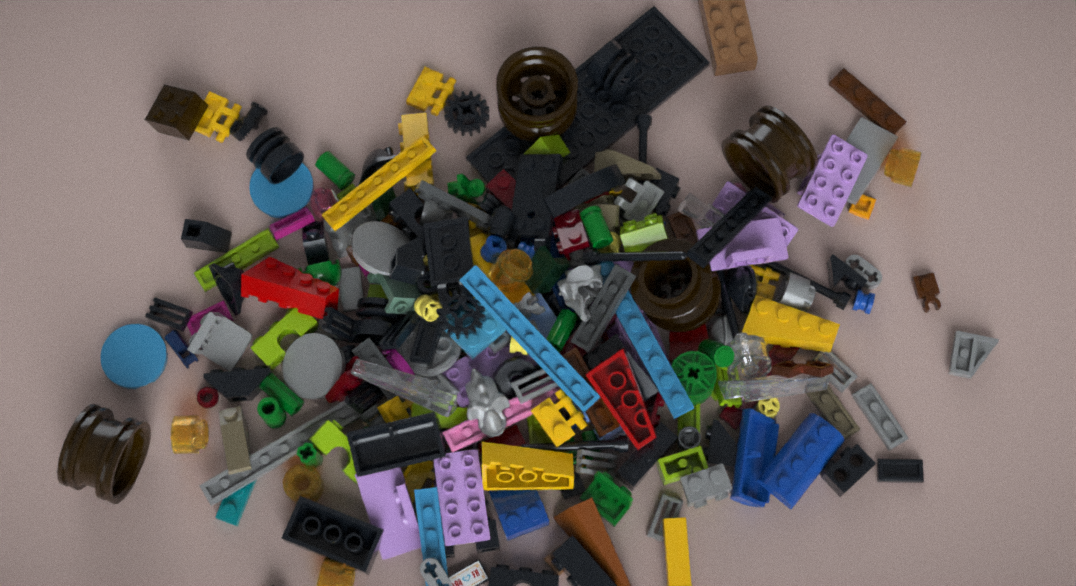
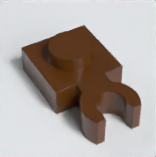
(927, 288)

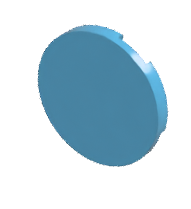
(282, 198)
(134, 356)

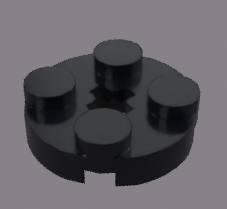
(508, 369)

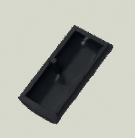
(396, 444)

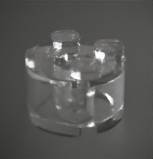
(750, 357)

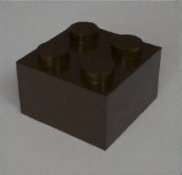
(176, 112)

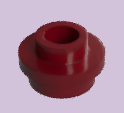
(203, 393)

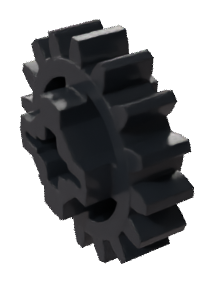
(464, 105)
(452, 313)

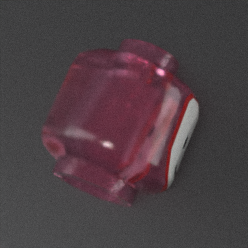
(322, 200)

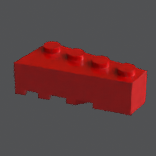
(289, 287)
(620, 392)

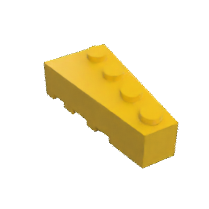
(412, 128)
(789, 326)
(525, 468)

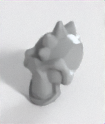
(581, 288)
(486, 404)

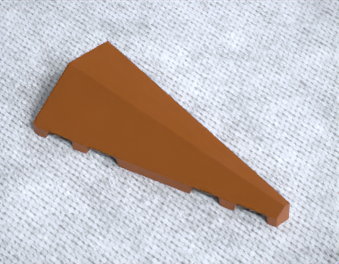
(589, 530)

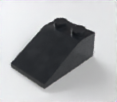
(613, 345)

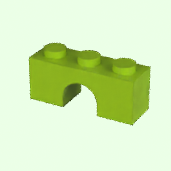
(269, 348)
(330, 436)

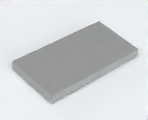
(877, 145)

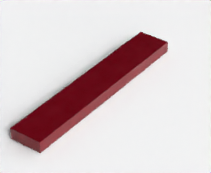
(732, 415)

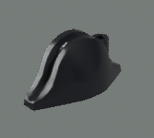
(375, 161)
(229, 284)
(742, 287)

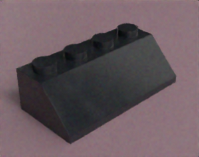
(333, 535)

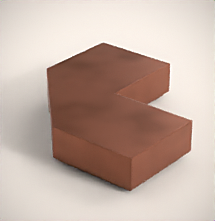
(812, 367)

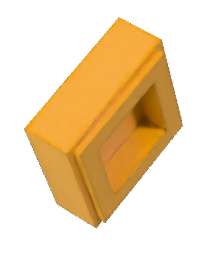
(863, 207)

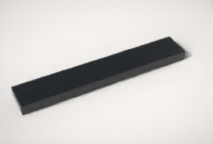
(729, 227)

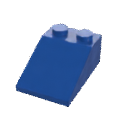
(519, 511)

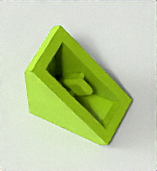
(549, 145)

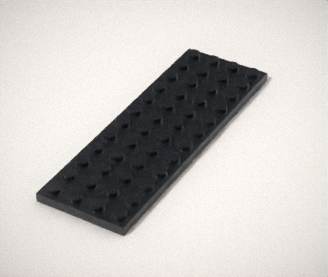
(601, 117)

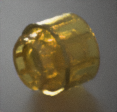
(902, 166)
(511, 270)
(189, 434)
(296, 475)
(335, 574)

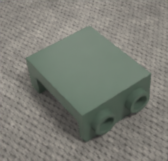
(400, 294)

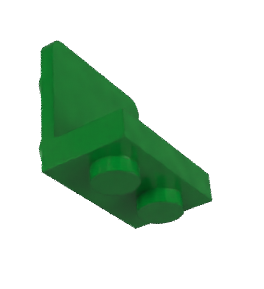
(609, 498)

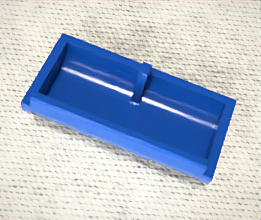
(754, 452)
(801, 460)

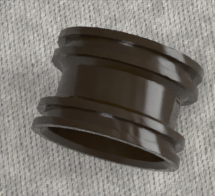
(533, 64)
(770, 152)
(103, 453)

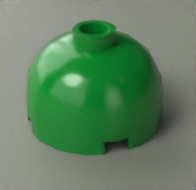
(325, 271)

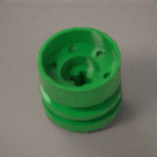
(696, 362)

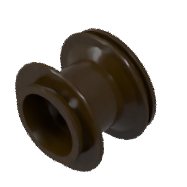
(683, 308)

